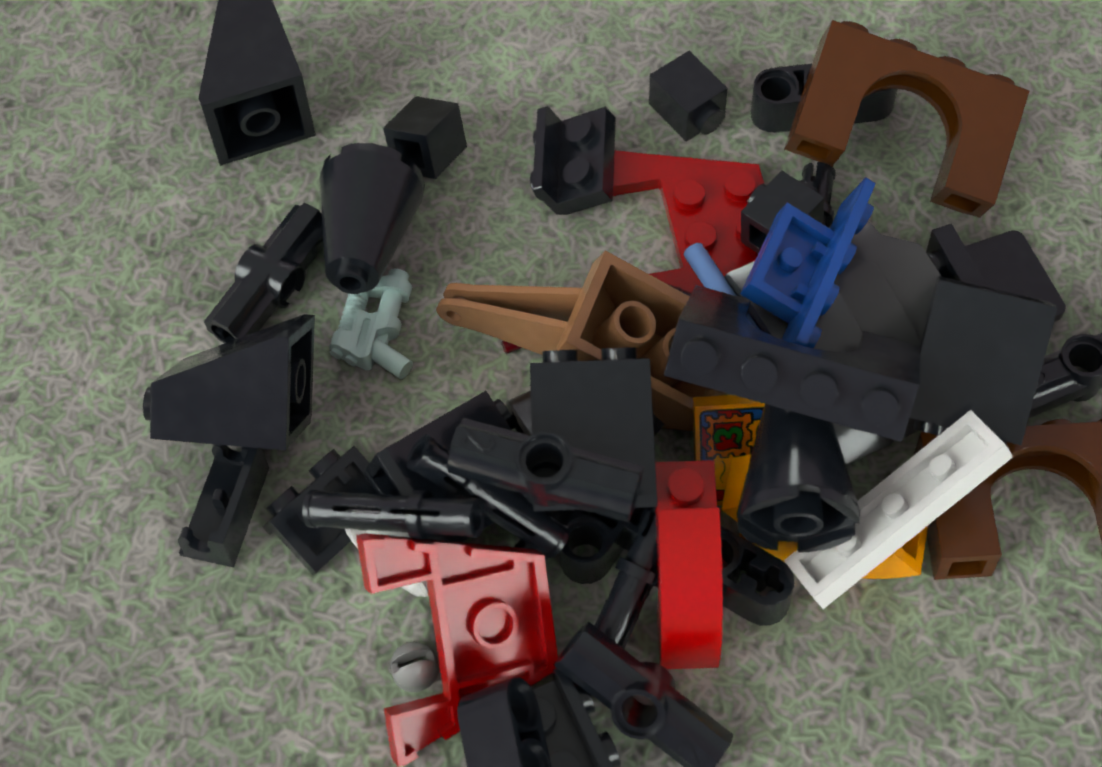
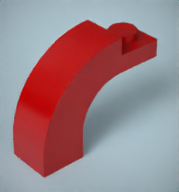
(688, 565)

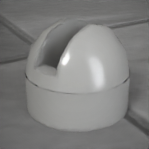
(417, 672)

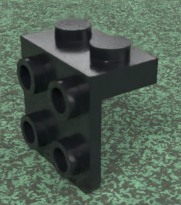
(996, 262)

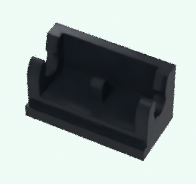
(225, 506)

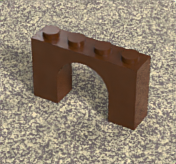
(976, 109)
(965, 536)

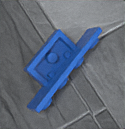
(800, 263)

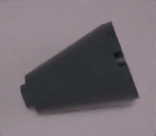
(365, 212)
(797, 485)

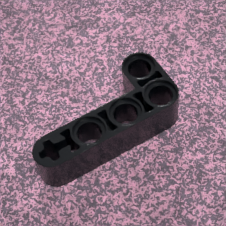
(615, 535)

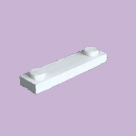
(904, 506)

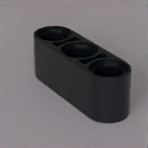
(780, 90)
(503, 726)

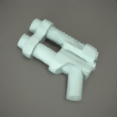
(365, 335)

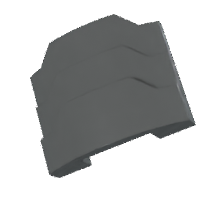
(880, 292)

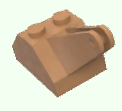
(611, 310)

